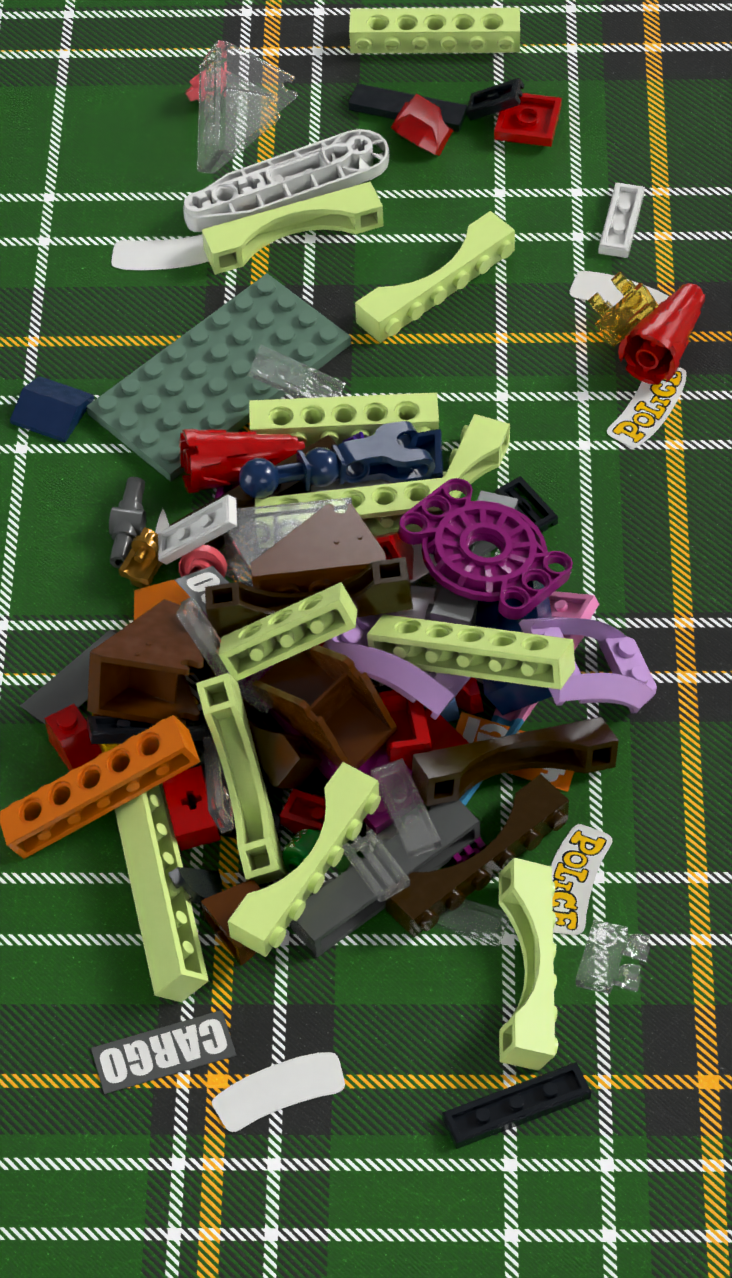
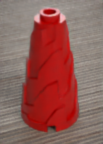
(662, 336)
(217, 456)

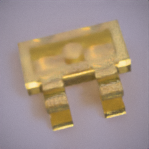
(627, 313)

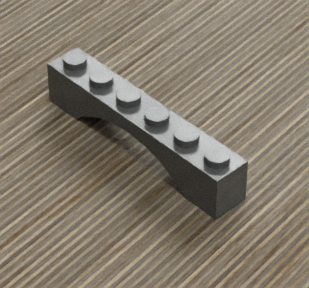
(455, 608)

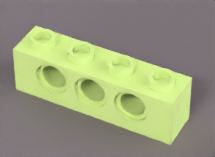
(288, 632)

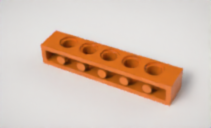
(98, 787)

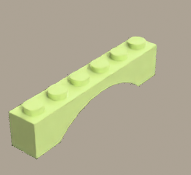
(346, 210)
(393, 307)
(480, 450)
(251, 809)
(527, 901)
(266, 913)

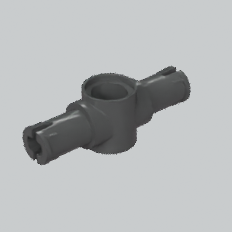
(127, 520)

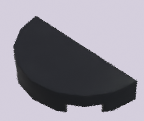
(197, 882)

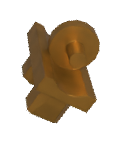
(142, 559)

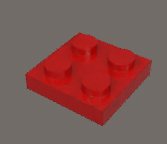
(531, 121)

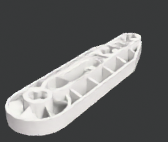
(288, 178)

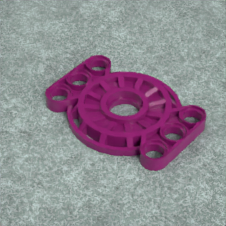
(479, 578)

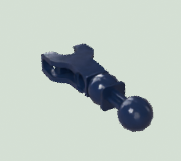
(350, 461)

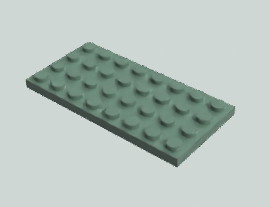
(204, 373)

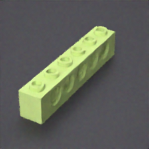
(435, 30)
(342, 416)
(376, 504)
(476, 651)

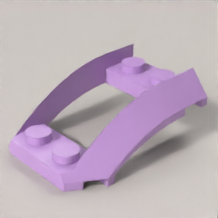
(630, 678)
(431, 689)

